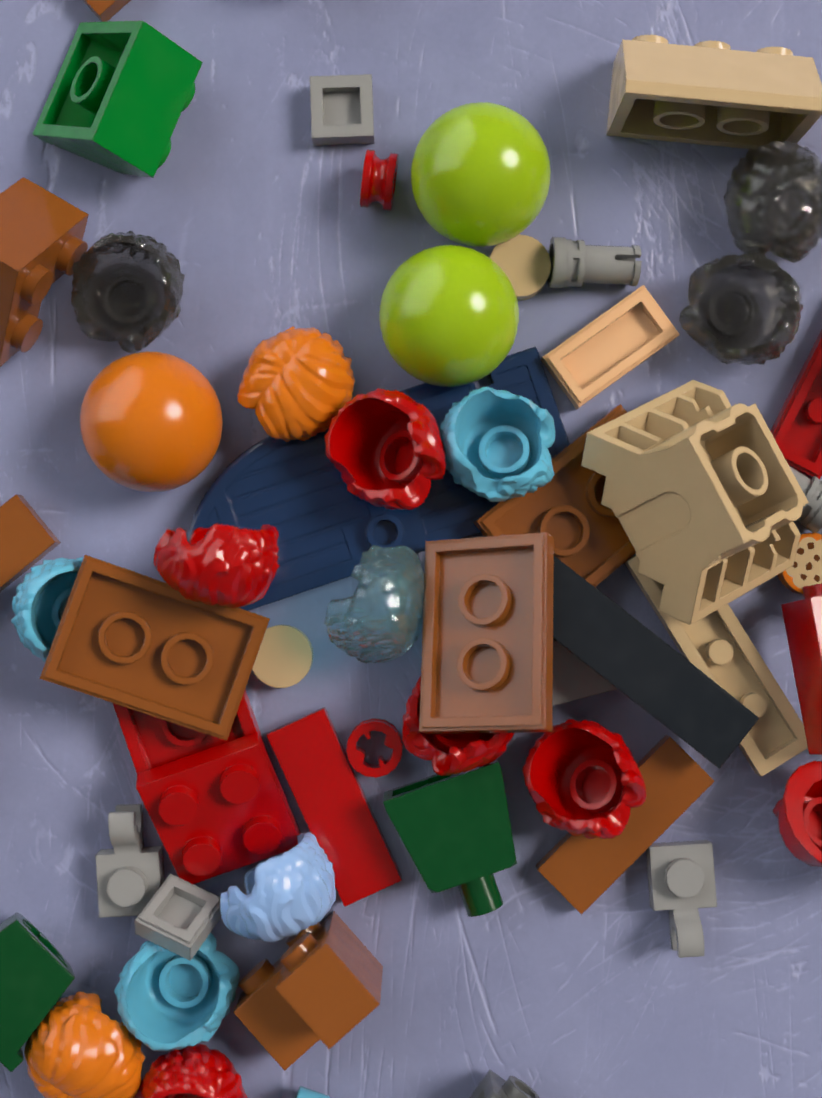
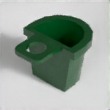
(30, 984)

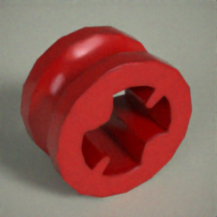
(379, 180)
(357, 754)

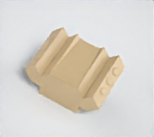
(699, 496)

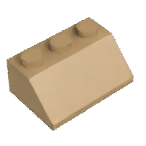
(712, 93)

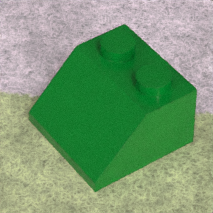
(119, 96)

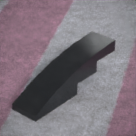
(646, 668)

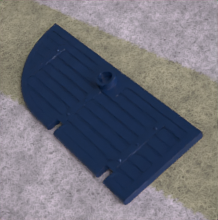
(329, 528)

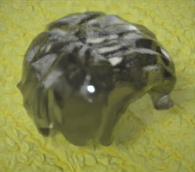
(776, 201)
(126, 290)
(742, 309)

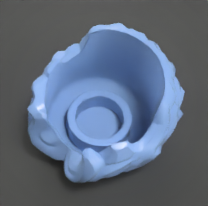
(282, 894)

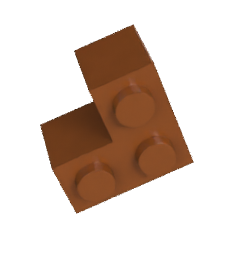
(37, 246)
(311, 992)

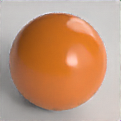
(151, 421)

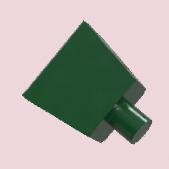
(457, 832)

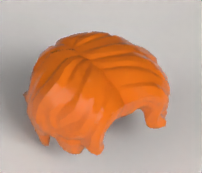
(297, 383)
(83, 1052)

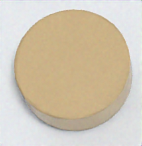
(524, 263)
(283, 656)

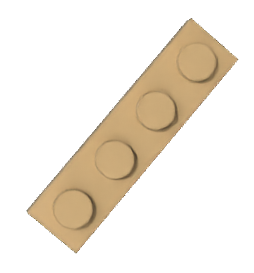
(730, 659)

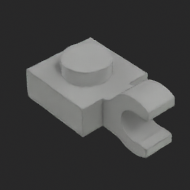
(129, 871)
(682, 881)

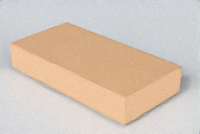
(610, 347)

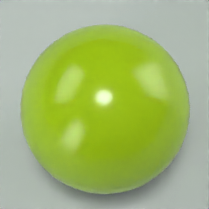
(480, 174)
(449, 315)

